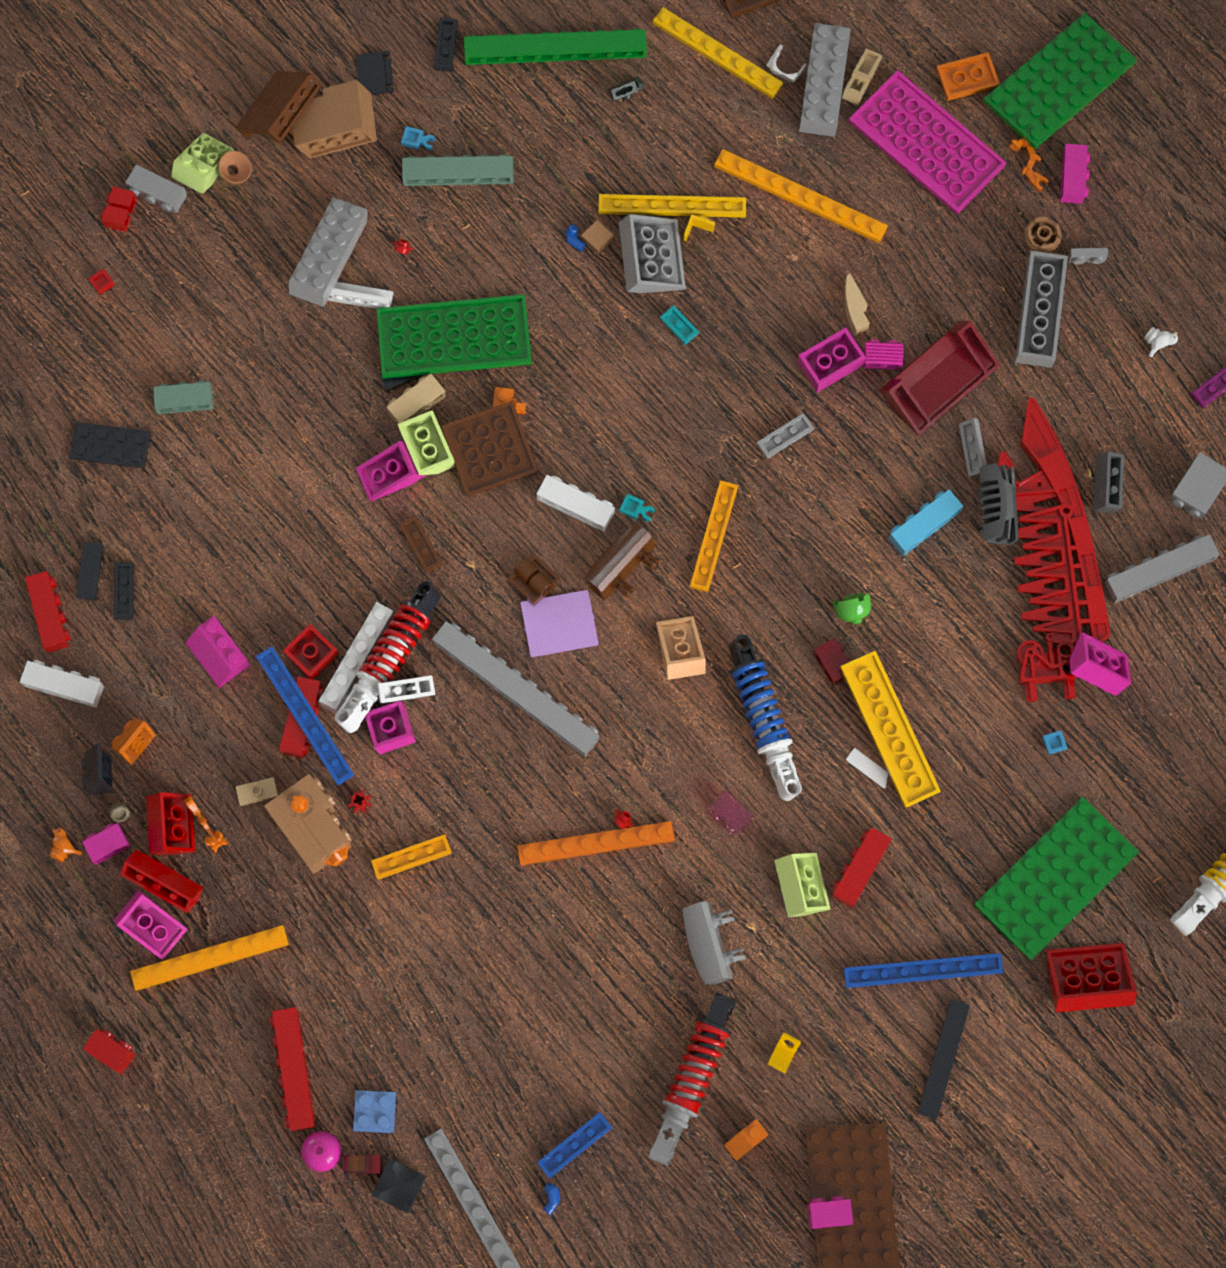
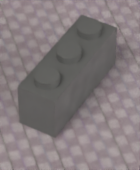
(1108, 482)

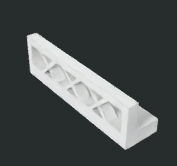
(361, 296)

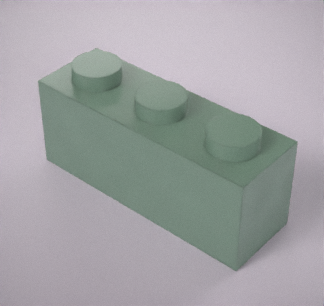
(183, 397)

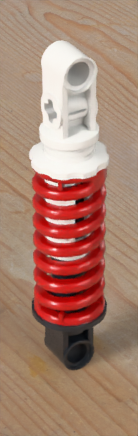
(388, 654)

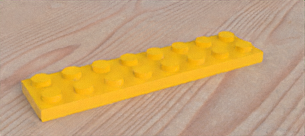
(890, 729)

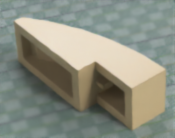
(862, 76)
(855, 307)

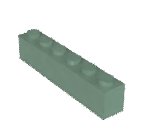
(457, 170)

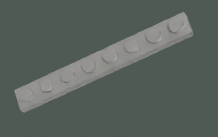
(471, 1200)

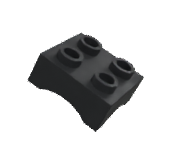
(399, 1186)

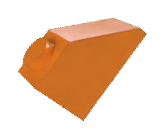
(746, 1140)

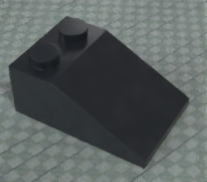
(97, 770)

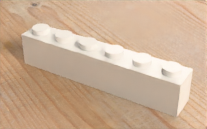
(361, 648)

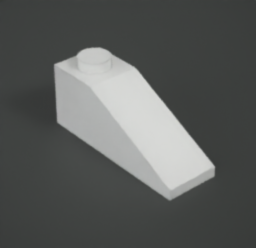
(406, 689)

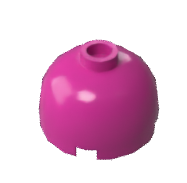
(321, 1151)

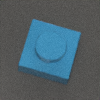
(1054, 742)

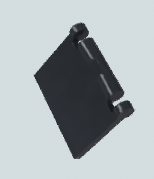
(375, 72)

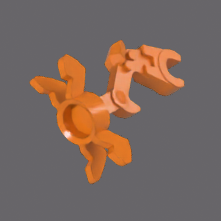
(1033, 177)
(215, 840)

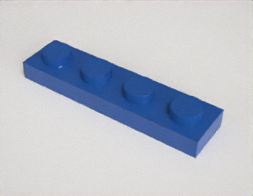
(574, 1145)

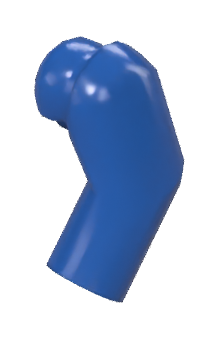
(572, 238)
(553, 1197)

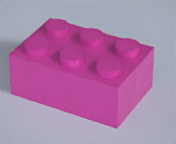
(831, 360)

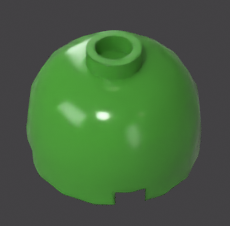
(853, 608)

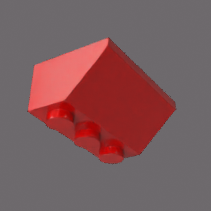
(169, 824)

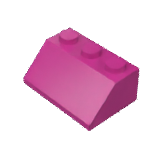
(217, 652)
(1100, 664)

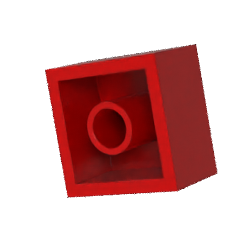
(311, 652)
(109, 1051)

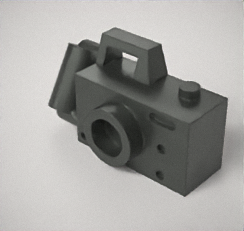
(626, 88)

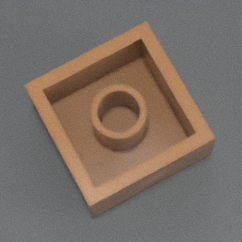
(597, 237)

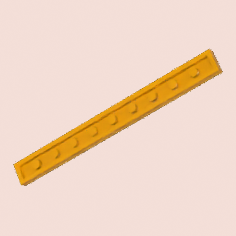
(801, 196)

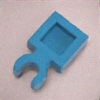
(414, 138)

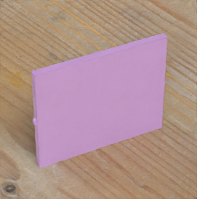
(559, 623)

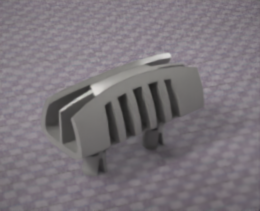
(706, 942)

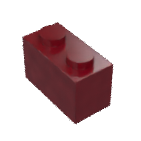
(830, 658)

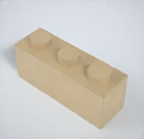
(416, 399)

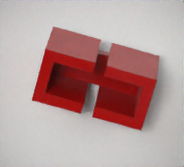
(119, 205)

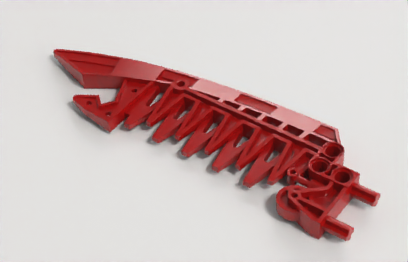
(1069, 517)

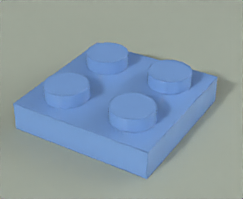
(374, 1111)

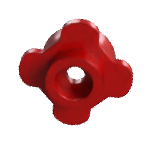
(402, 246)
(622, 819)

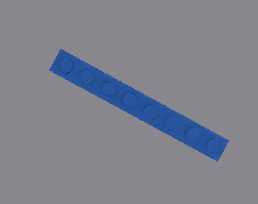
(305, 716)
(923, 970)

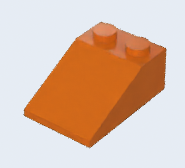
(133, 740)

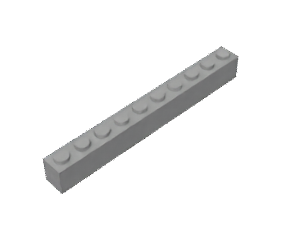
(515, 688)

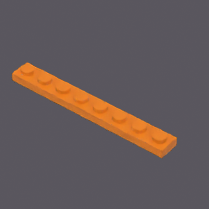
(595, 843)

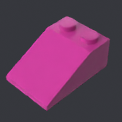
(388, 472)
(150, 925)

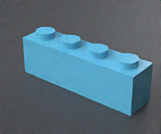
(926, 522)

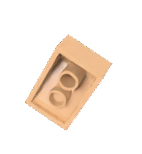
(681, 647)

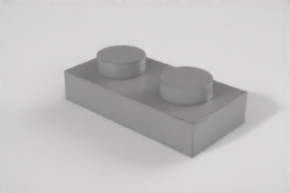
(1083, 255)

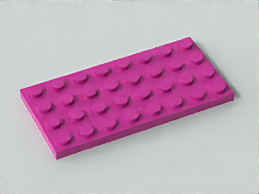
(927, 142)

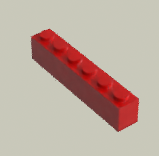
(293, 1069)

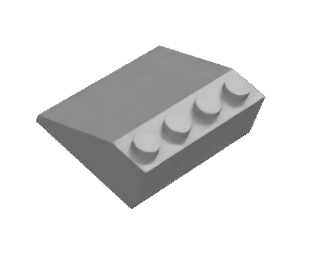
(651, 254)

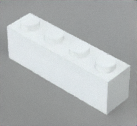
(576, 503)
(61, 683)

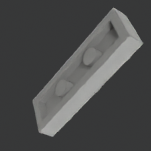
(785, 436)
(972, 446)

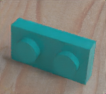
(679, 325)

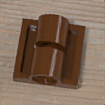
(533, 579)

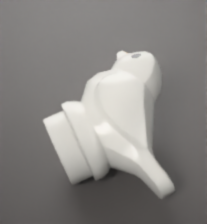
(1160, 339)

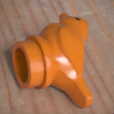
(61, 846)

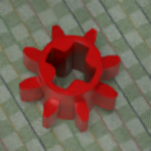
(364, 801)

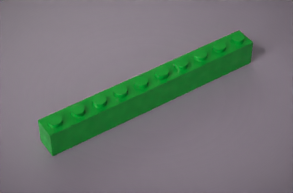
(555, 46)

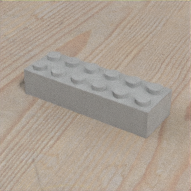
(824, 80)
(328, 252)
(1041, 309)

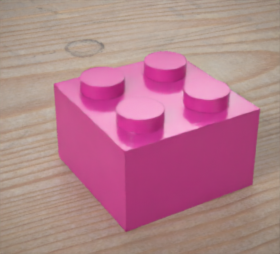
(390, 727)
(829, 1213)

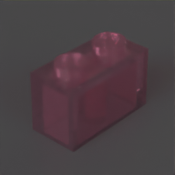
(730, 813)

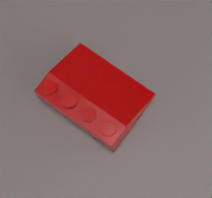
(1090, 977)

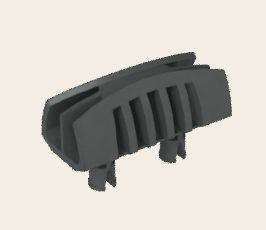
(999, 504)

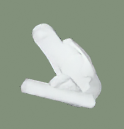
(773, 68)

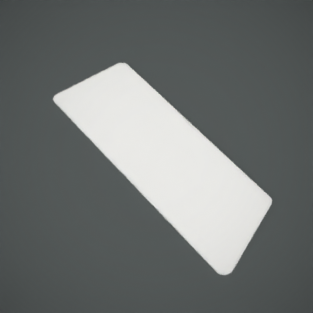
(868, 767)

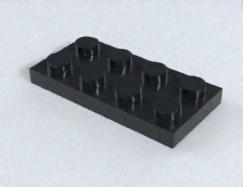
(110, 445)

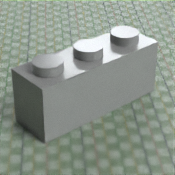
(156, 189)

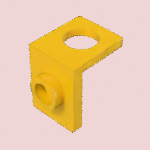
(700, 222)
(783, 1053)

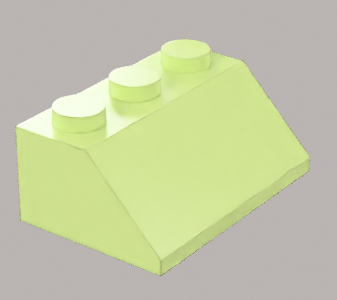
(426, 444)
(802, 884)

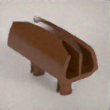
(620, 561)

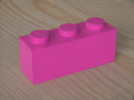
(1074, 173)

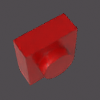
(101, 281)

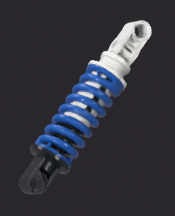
(764, 718)

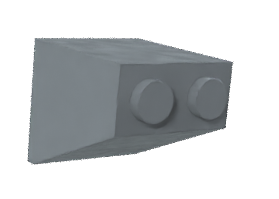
(1199, 486)

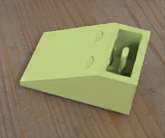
(199, 163)

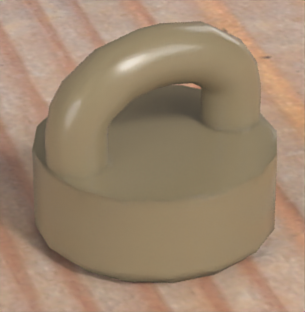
(119, 812)

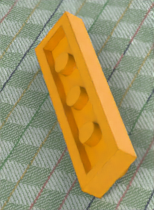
(411, 857)

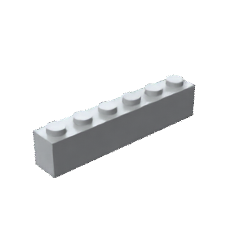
(1162, 568)

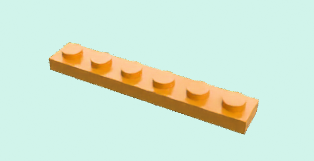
(714, 536)

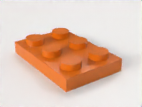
(967, 76)

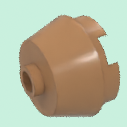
(1043, 235)

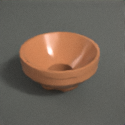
(240, 162)

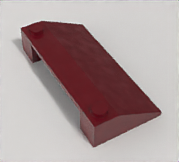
(940, 376)

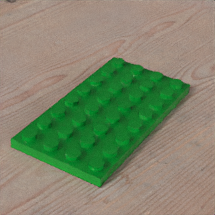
(1059, 81)
(453, 336)
(1056, 878)

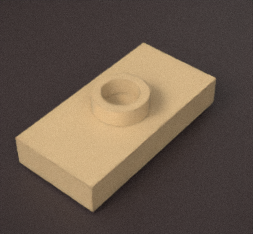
(257, 791)

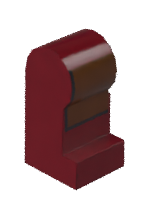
(363, 1164)

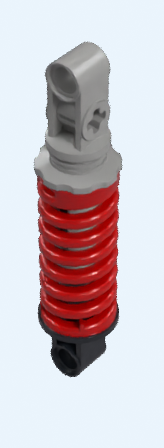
(683, 1097)

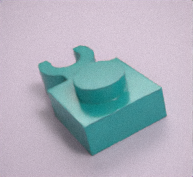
(633, 507)

